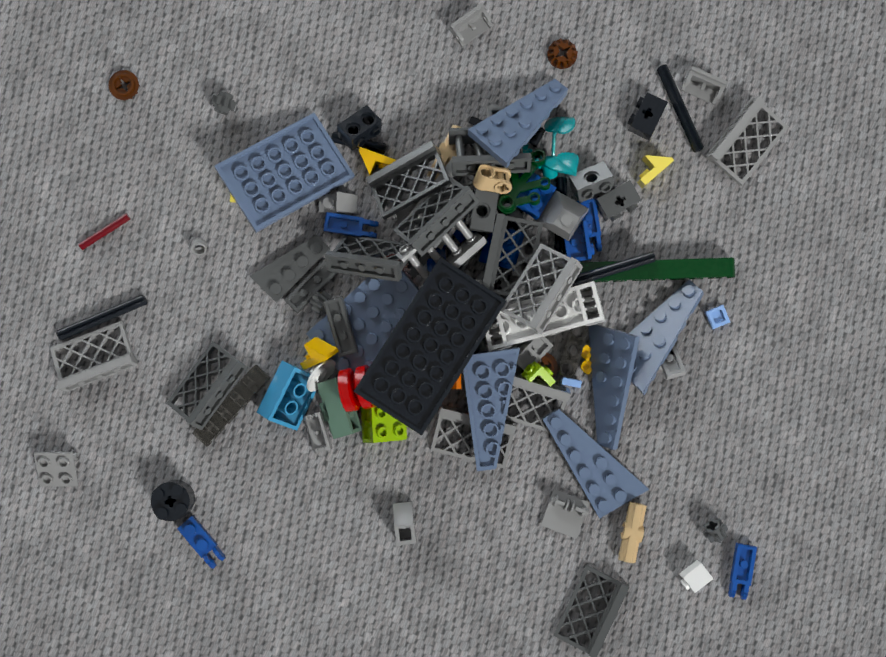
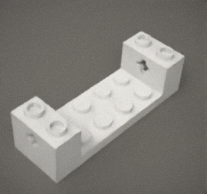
(578, 308)

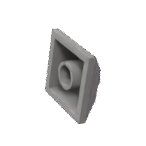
(562, 215)

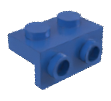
(579, 244)

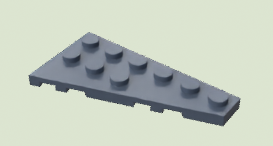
(516, 124)
(660, 333)
(612, 369)
(488, 393)
(598, 473)

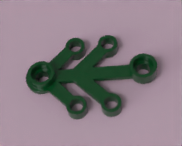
(522, 185)

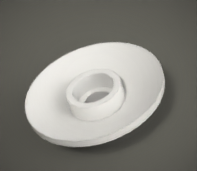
(320, 373)

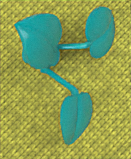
(564, 162)

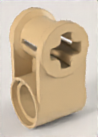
(491, 178)

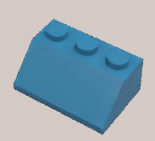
(287, 396)

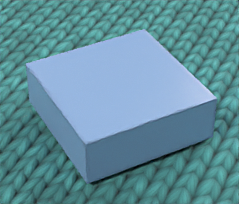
(717, 317)
(570, 382)

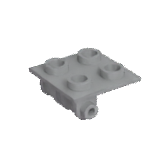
(56, 468)
(565, 513)

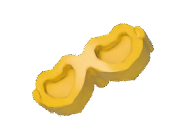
(586, 365)

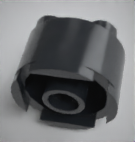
(168, 510)

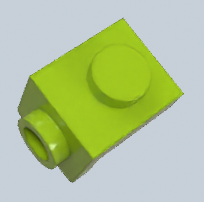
(535, 369)

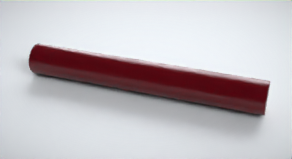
(104, 231)

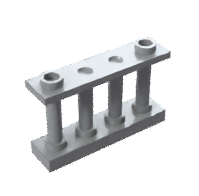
(458, 255)

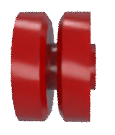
(346, 384)

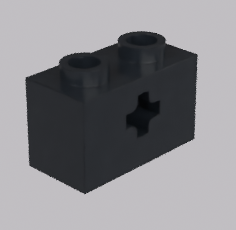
(654, 107)

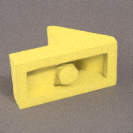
(656, 165)

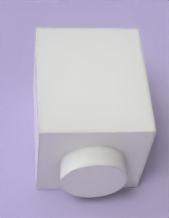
(695, 576)

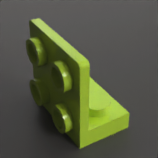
(381, 427)

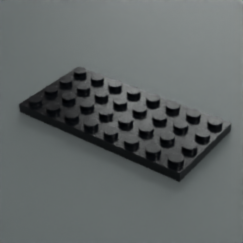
(430, 346)

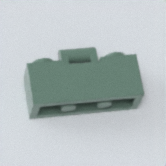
(340, 422)

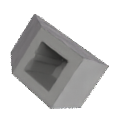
(404, 523)

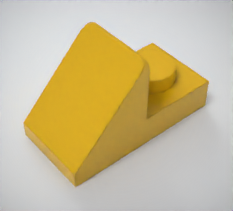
(372, 158)
(318, 352)

